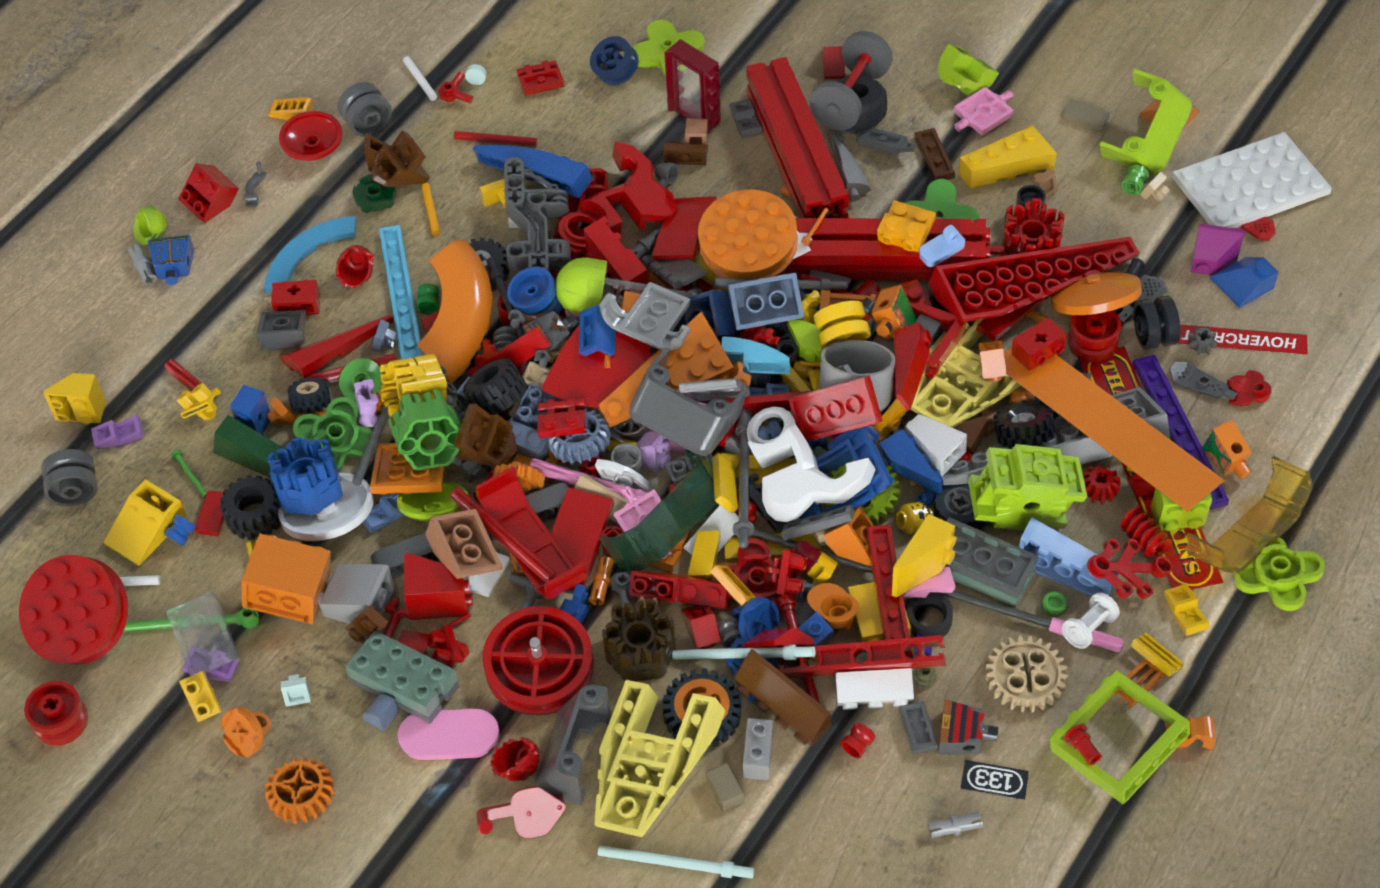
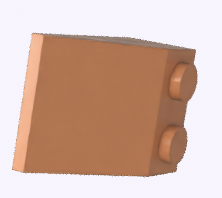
(462, 544)

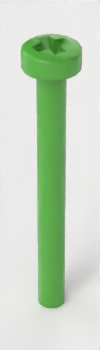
(177, 455)

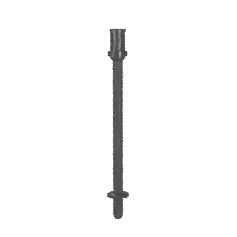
(743, 527)

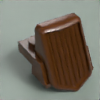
(399, 163)
(485, 438)

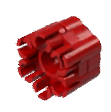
(1032, 228)

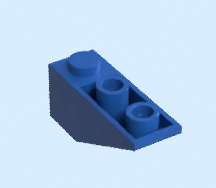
(905, 460)

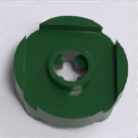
(370, 203)

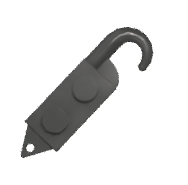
(880, 140)

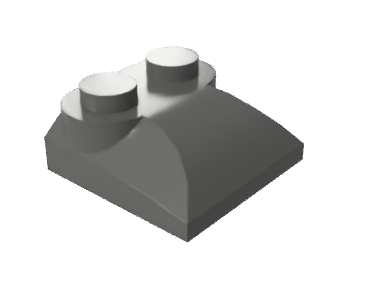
(282, 329)

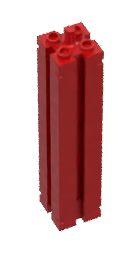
(795, 141)
(853, 250)

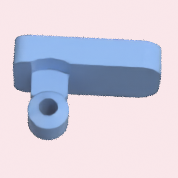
(942, 247)

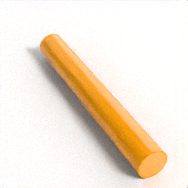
(430, 209)

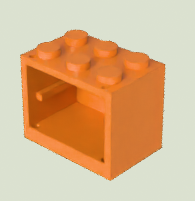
(285, 578)

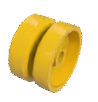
(842, 322)

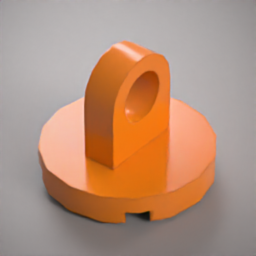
(244, 730)

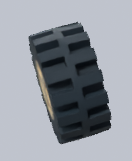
(309, 395)

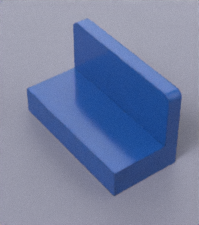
(595, 333)

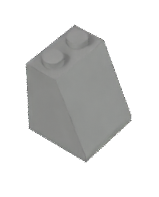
(354, 589)

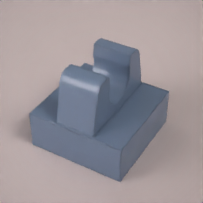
(383, 337)

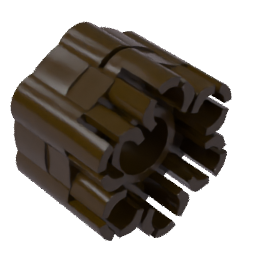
(642, 625)

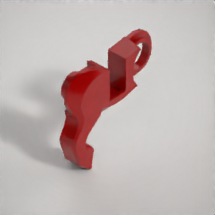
(639, 195)

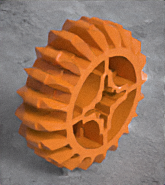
(306, 799)

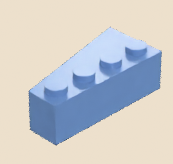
(1062, 559)

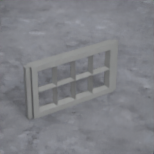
(713, 389)

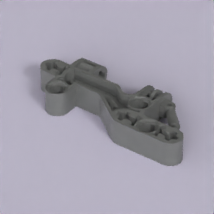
(531, 215)

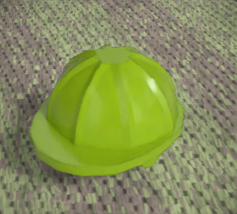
(149, 224)

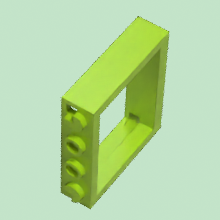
(1148, 763)

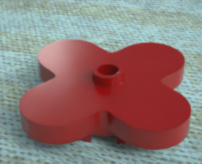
(751, 568)

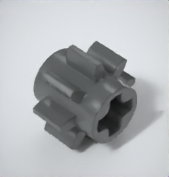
(1208, 340)

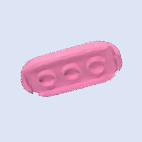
(450, 735)

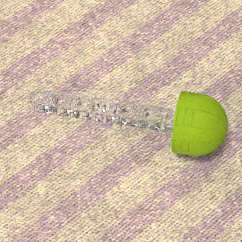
(584, 285)

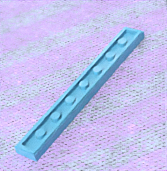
(400, 291)

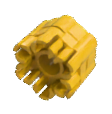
(411, 376)

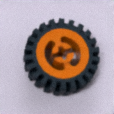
(703, 684)

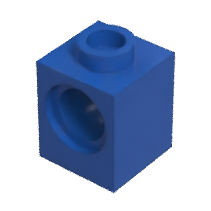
(817, 629)

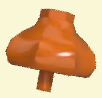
(1020, 394)

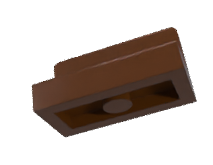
(685, 153)

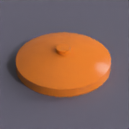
(1097, 294)

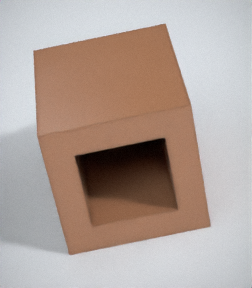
(696, 131)

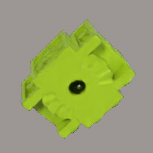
(1026, 485)

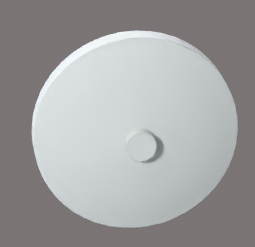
(335, 519)

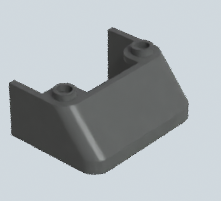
(680, 417)

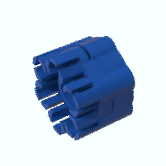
(306, 479)

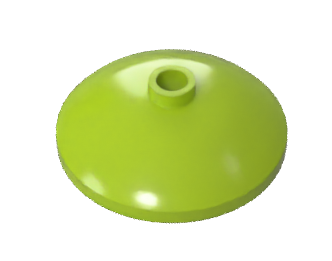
(427, 505)

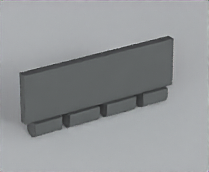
(674, 271)

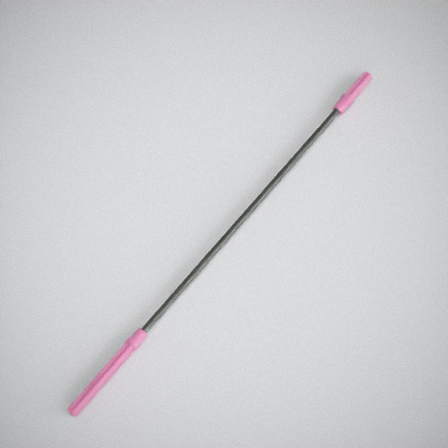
(1055, 625)

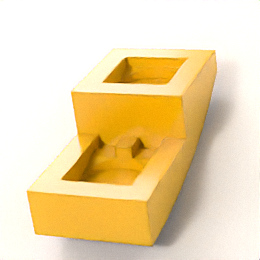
(1185, 609)

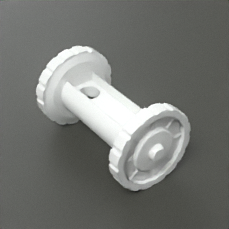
(1080, 631)

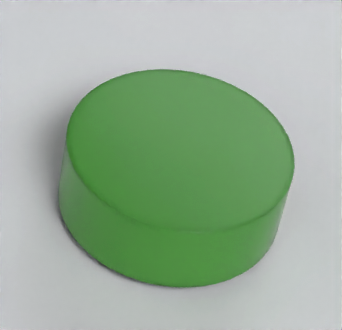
(1054, 604)

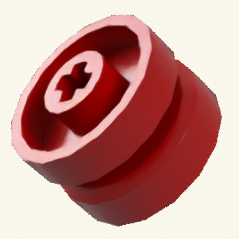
(1094, 336)
(56, 713)

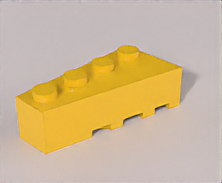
(1008, 157)

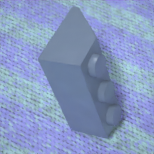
(765, 301)

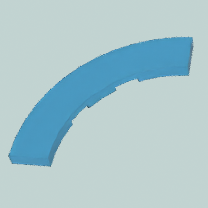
(306, 243)

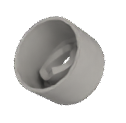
(857, 359)

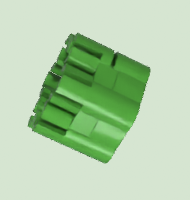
(425, 430)

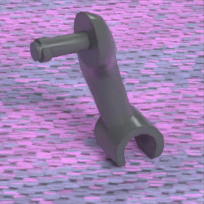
(251, 198)

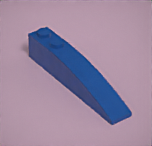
(558, 170)

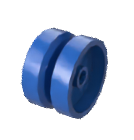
(534, 292)

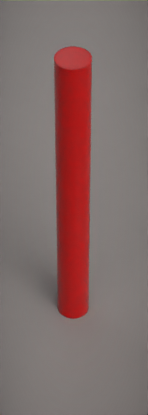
(495, 138)

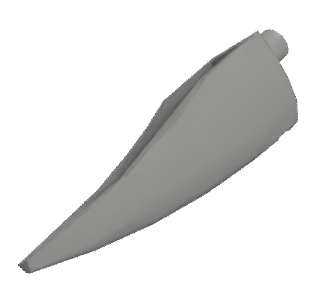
(849, 170)

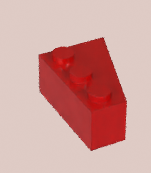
(605, 245)

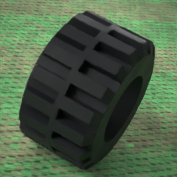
(495, 386)
(245, 493)

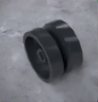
(1156, 322)

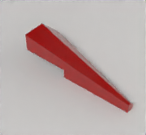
(315, 355)

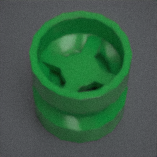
(427, 298)

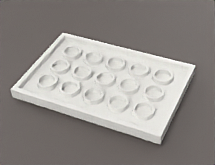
(1251, 182)

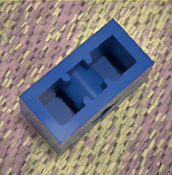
(251, 408)

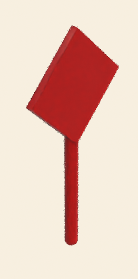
(418, 640)

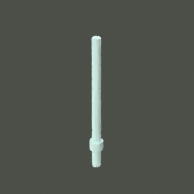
(788, 652)
(726, 869)

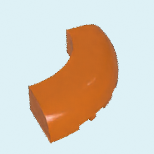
(463, 308)

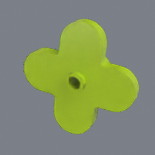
(661, 37)
(1281, 574)

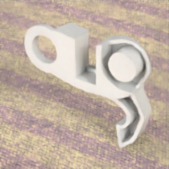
(796, 487)

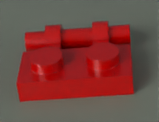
(540, 77)
(561, 423)

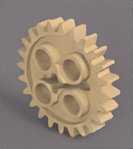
(1049, 671)

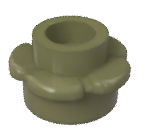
(924, 680)

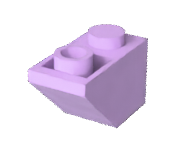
(654, 451)

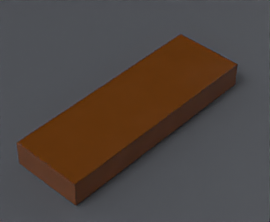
(934, 154)

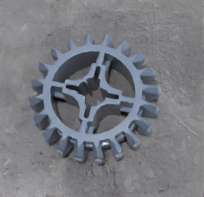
(585, 445)

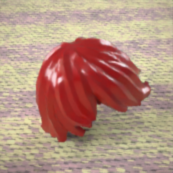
(354, 266)
(515, 759)

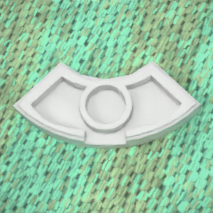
(622, 475)

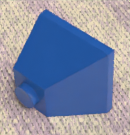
(1246, 279)

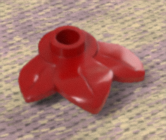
(1249, 388)

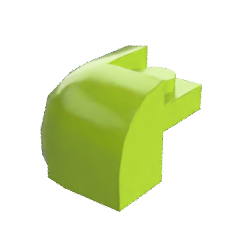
(965, 71)

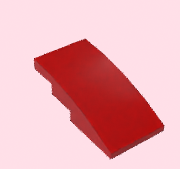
(680, 232)
(580, 526)

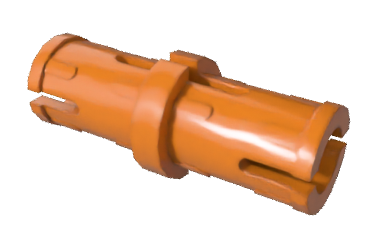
(601, 580)

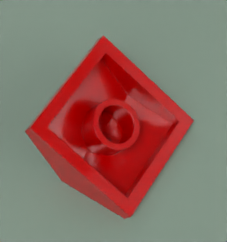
(779, 638)

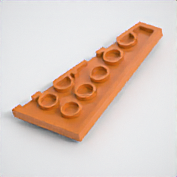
(696, 360)

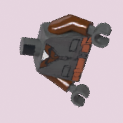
(552, 326)

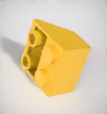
(76, 399)

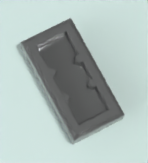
(918, 727)

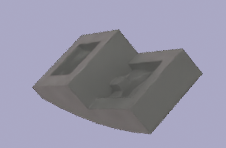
(744, 118)

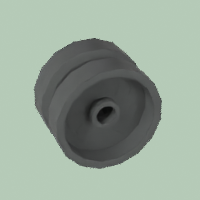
(364, 108)
(69, 477)

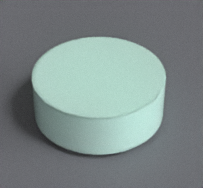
(476, 74)

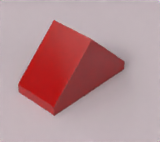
(833, 63)

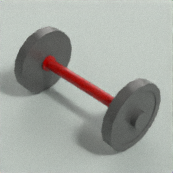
(836, 103)

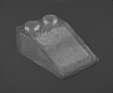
(203, 634)

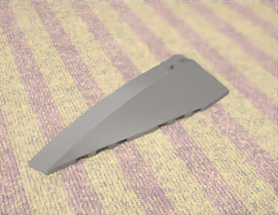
(1071, 439)

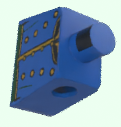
(172, 257)

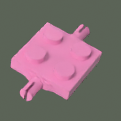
(983, 111)
(636, 509)

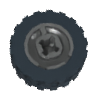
(956, 504)

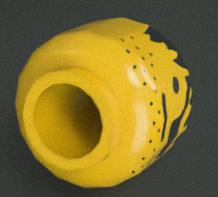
(912, 516)

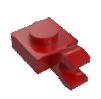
(761, 335)

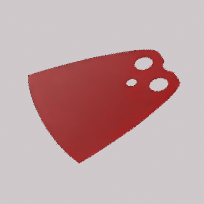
(585, 375)

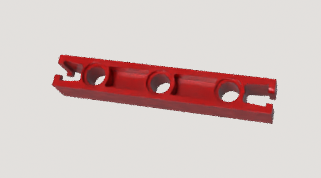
(881, 656)

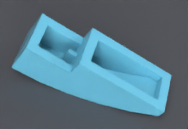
(755, 356)

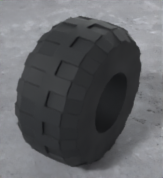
(873, 102)

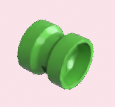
(1135, 180)

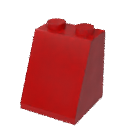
(433, 590)

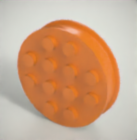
(748, 235)

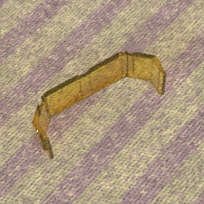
(1262, 524)

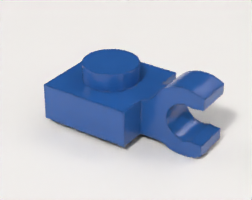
(576, 606)

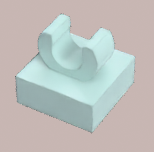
(295, 690)

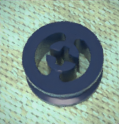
(608, 54)

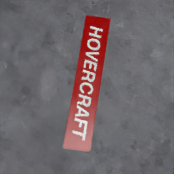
(1252, 340)

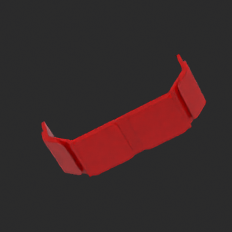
(508, 505)

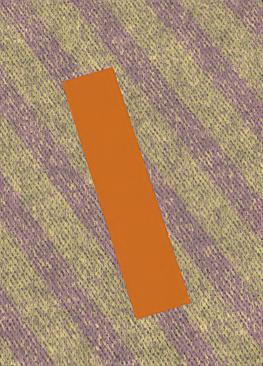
(1117, 429)

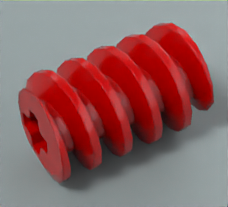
(1142, 530)

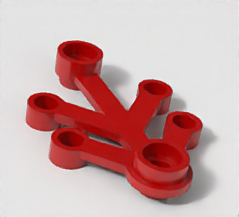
(1101, 568)

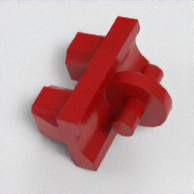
(790, 561)
(447, 648)

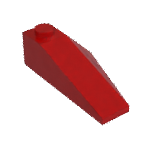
(911, 356)

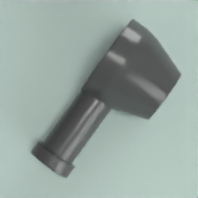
(666, 173)

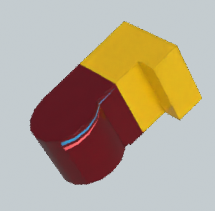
(819, 565)

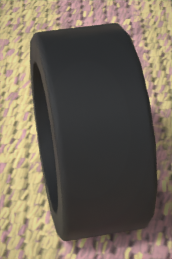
(932, 600)

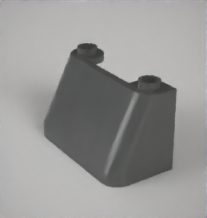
(560, 765)

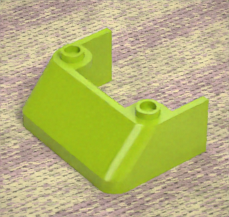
(1164, 131)

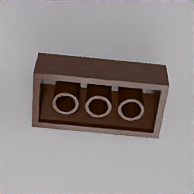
(783, 699)

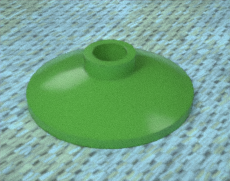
(357, 371)

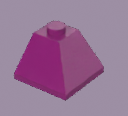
(1215, 248)

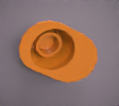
(833, 605)

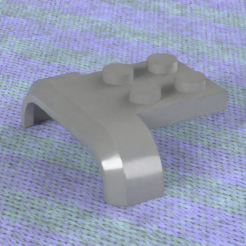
(650, 318)

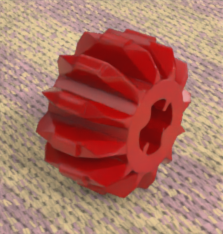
(1101, 483)

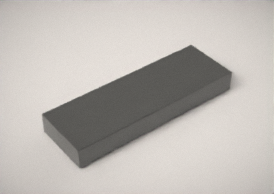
(818, 522)

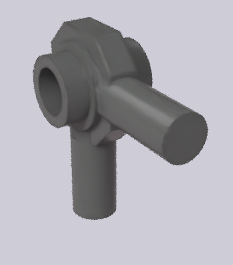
(620, 585)
(531, 592)

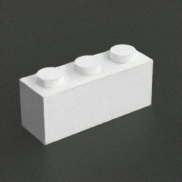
(874, 688)

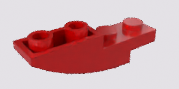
(678, 588)

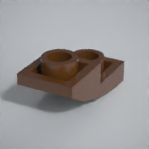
(365, 624)

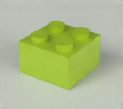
(1172, 516)

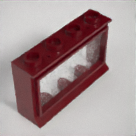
(692, 83)

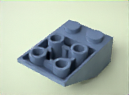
(526, 423)

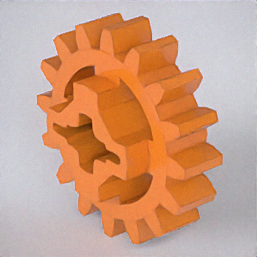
(527, 475)

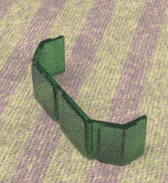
(667, 521)

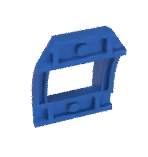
(857, 448)

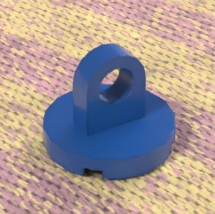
(755, 617)

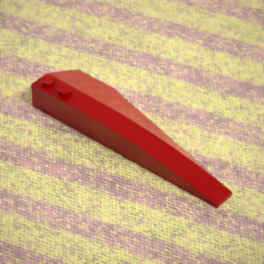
(1012, 281)

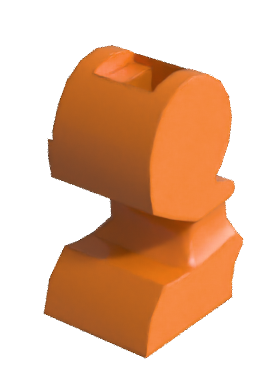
(1202, 729)

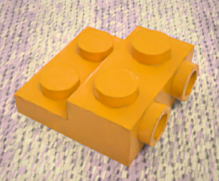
(906, 226)

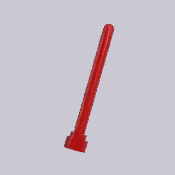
(786, 605)

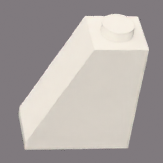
(938, 441)

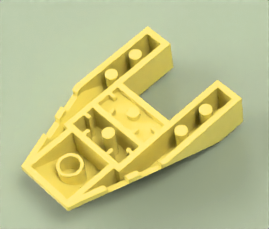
(959, 385)
(644, 769)

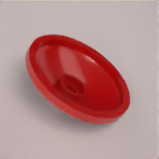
(310, 135)

